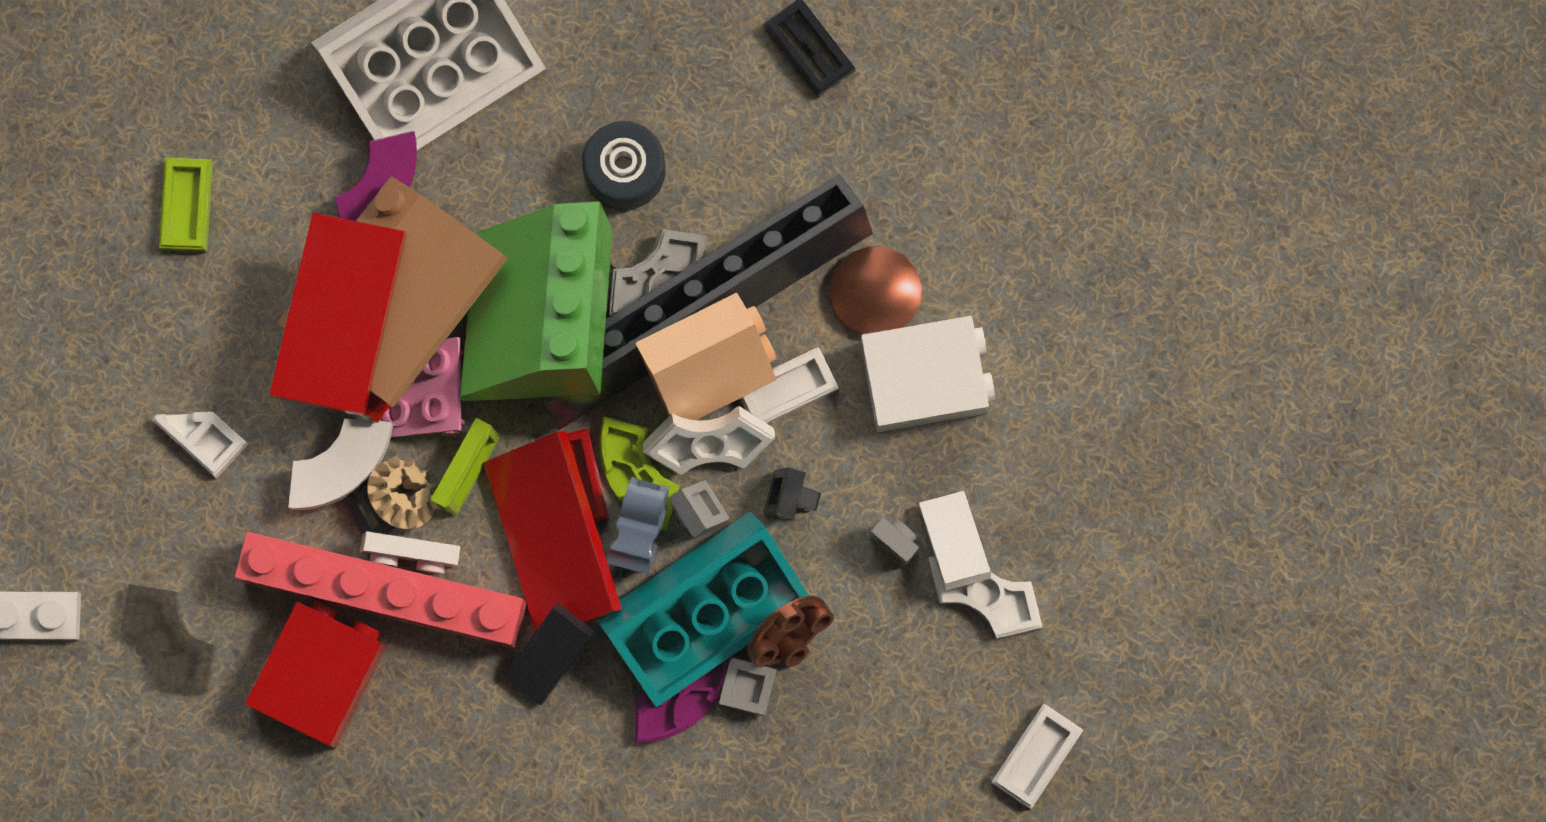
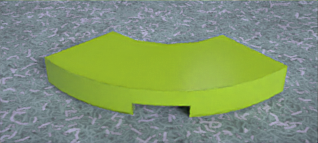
(624, 458)

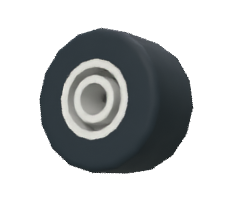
(628, 182)

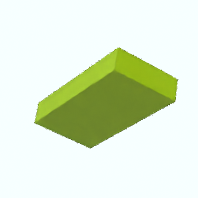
(185, 205)
(465, 467)

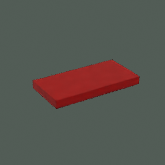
(338, 314)
(552, 530)

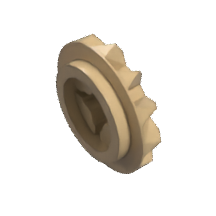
(395, 507)

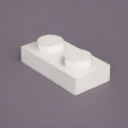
(430, 556)
(40, 615)

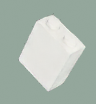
(926, 373)

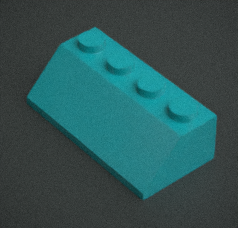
(701, 608)

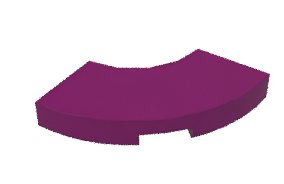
(386, 158)
(680, 710)

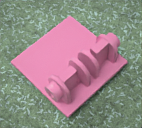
(433, 398)

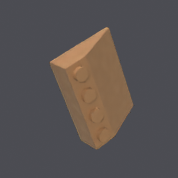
(436, 283)

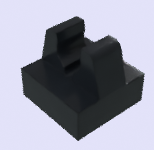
(789, 494)

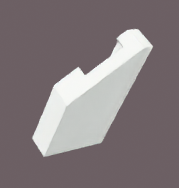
(204, 438)

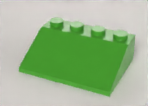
(545, 309)

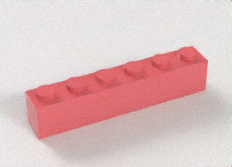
(381, 590)

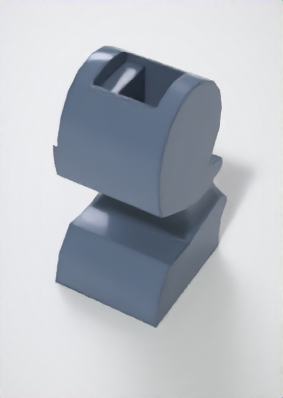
(639, 525)

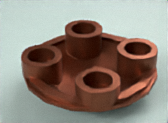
(875, 290)
(789, 631)

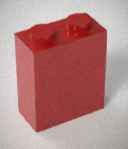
(317, 672)

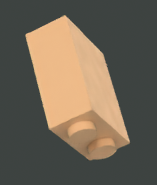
(709, 359)

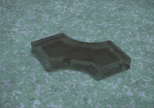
(180, 656)

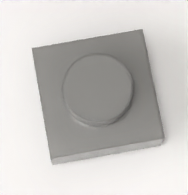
(699, 509)
(895, 539)
(747, 687)

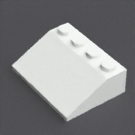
(427, 62)

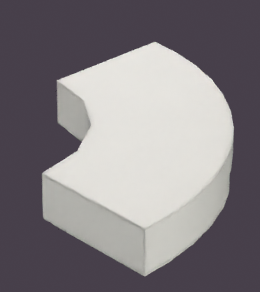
(341, 467)

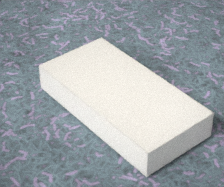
(796, 386)
(954, 540)
(1037, 756)

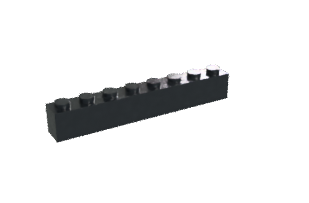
(751, 265)

